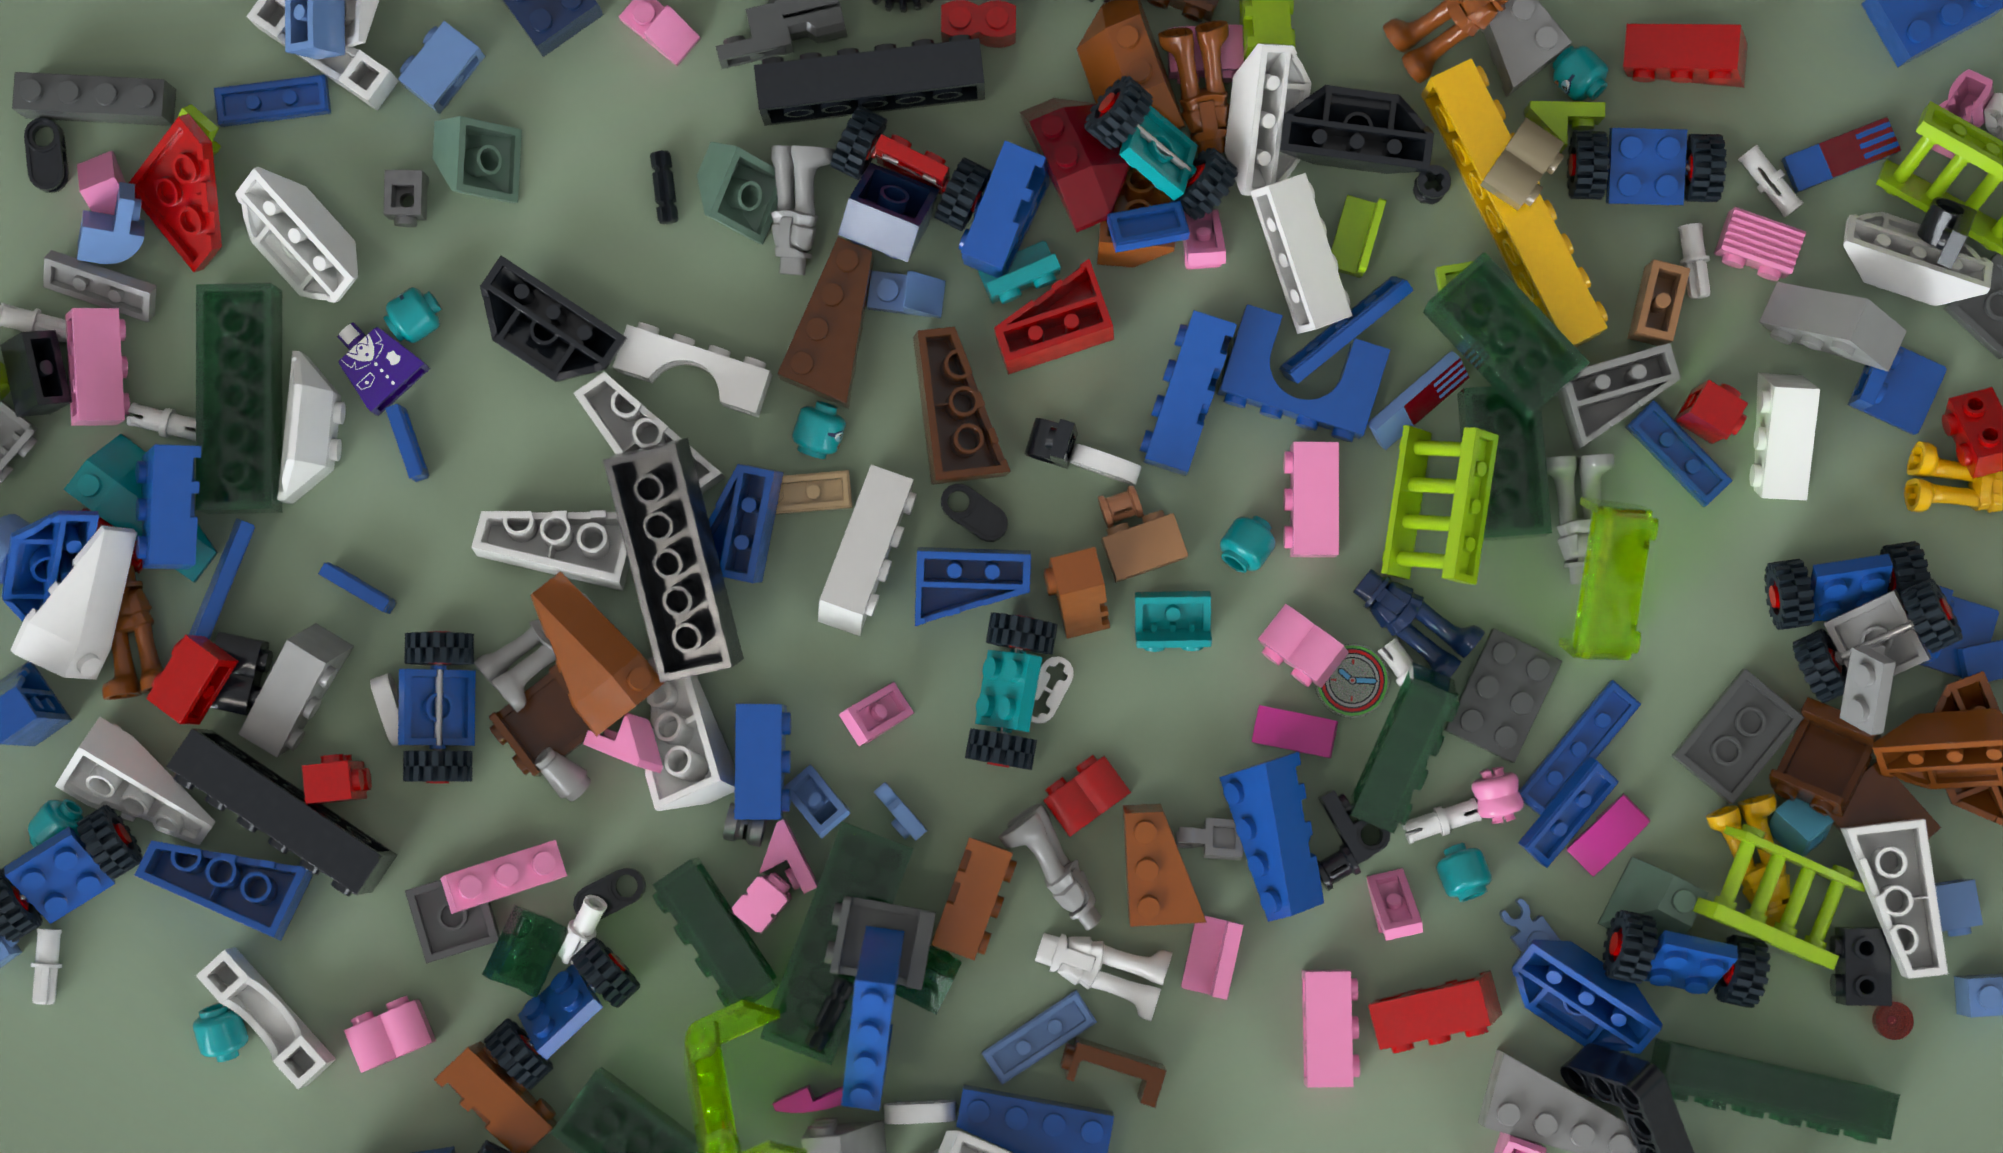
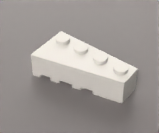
(865, 550)

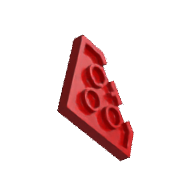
(181, 192)

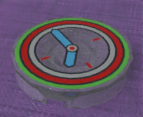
(1357, 683)

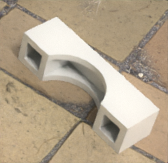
(352, 71)
(648, 355)
(249, 995)

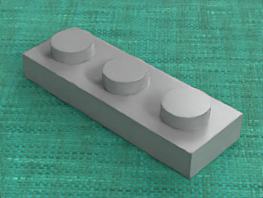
(99, 286)

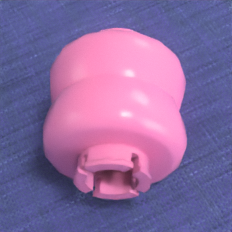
(1497, 795)

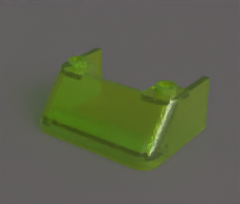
(1612, 581)
(708, 1081)

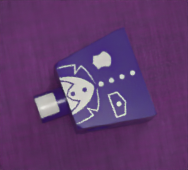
(378, 366)

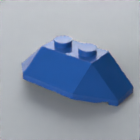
(44, 555)
(1577, 997)

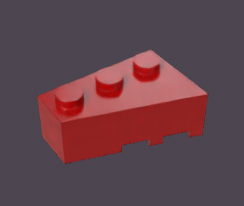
(1686, 53)
(1057, 323)
(1436, 1013)

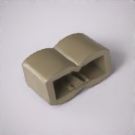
(1522, 165)

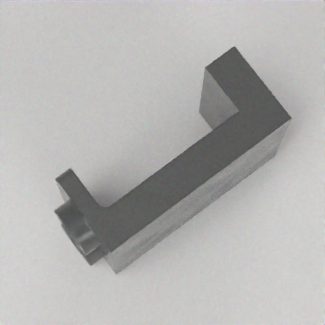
(857, 913)

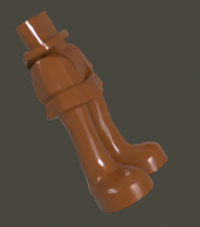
(1468, 19)
(1206, 107)
(133, 618)

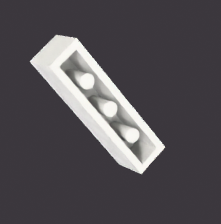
(1301, 253)

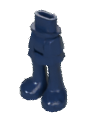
(1395, 609)

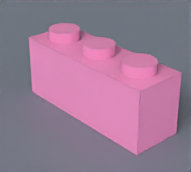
(96, 366)
(1312, 499)
(503, 876)
(1329, 1028)

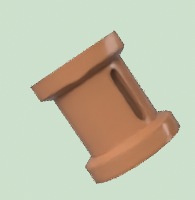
(1120, 506)

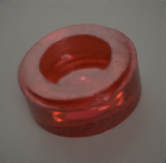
(1893, 1021)

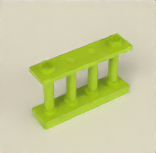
(1969, 146)
(1468, 511)
(1753, 920)

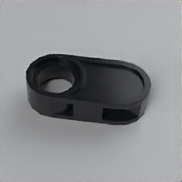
(46, 164)
(980, 518)
(607, 890)

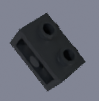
(36, 373)
(1863, 967)

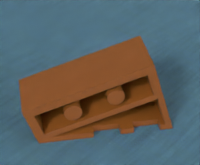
(1079, 591)
(1155, 872)
(974, 899)
(498, 1099)

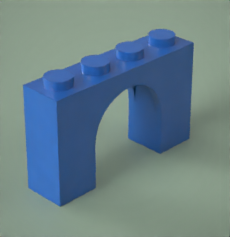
(1251, 382)
(871, 1018)

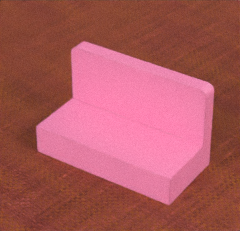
(1212, 957)

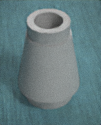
(563, 775)

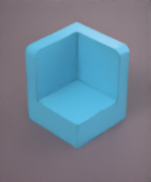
(1799, 826)

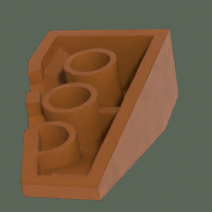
(1135, 193)
(596, 660)

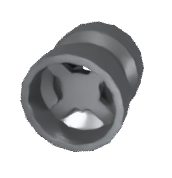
(743, 829)

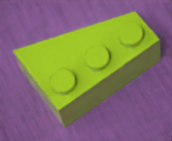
(1266, 23)

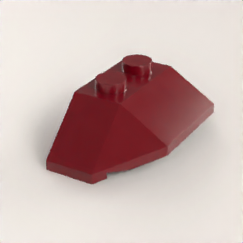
(1079, 165)

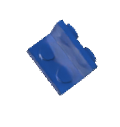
(1902, 394)
(1977, 627)

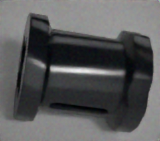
(1432, 195)
(1337, 866)

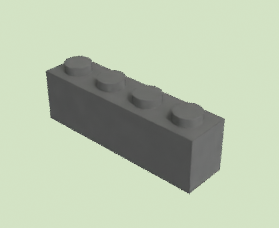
(94, 98)

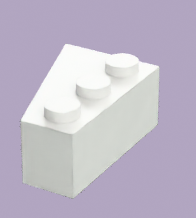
(1784, 436)

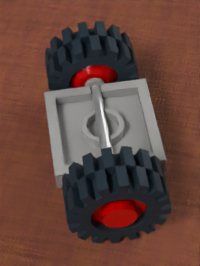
(1884, 620)

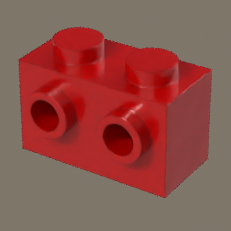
(1713, 411)
(1977, 430)
(191, 679)
(336, 780)

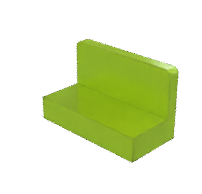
(1356, 234)

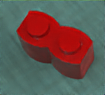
(990, 22)
(1086, 795)

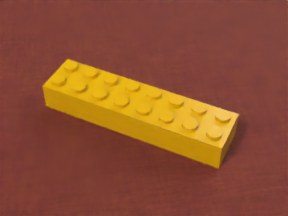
(1527, 237)

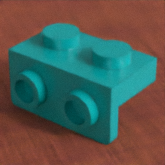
(1030, 268)
(1173, 620)

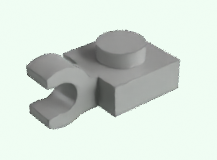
(1217, 839)

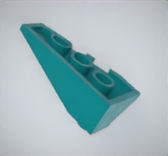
(110, 487)

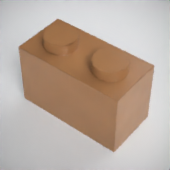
(1658, 303)
(1143, 546)

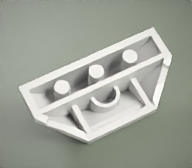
(1261, 93)
(298, 236)
(1898, 260)
(310, 430)

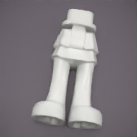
(1082, 959)

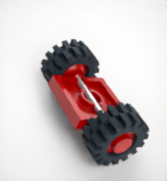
(865, 140)

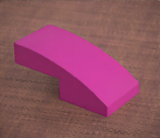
(1294, 731)
(1608, 835)
(804, 1101)

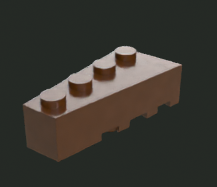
(954, 416)

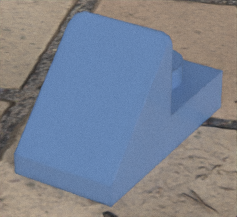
(906, 294)
(817, 801)

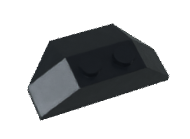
(1357, 132)
(545, 325)

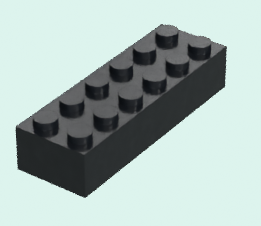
(874, 79)
(673, 560)
(279, 810)

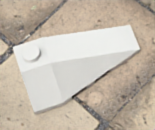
(690, 747)

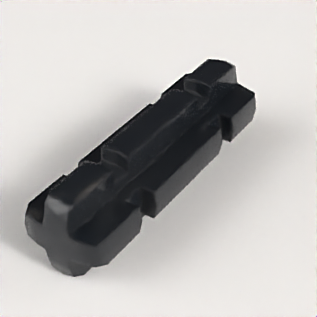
(664, 187)
(829, 1013)

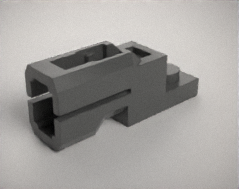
(780, 23)

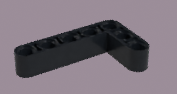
(1637, 1089)

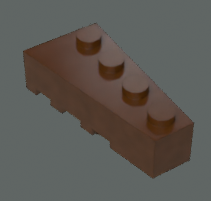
(831, 328)

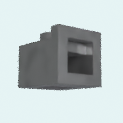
(399, 185)

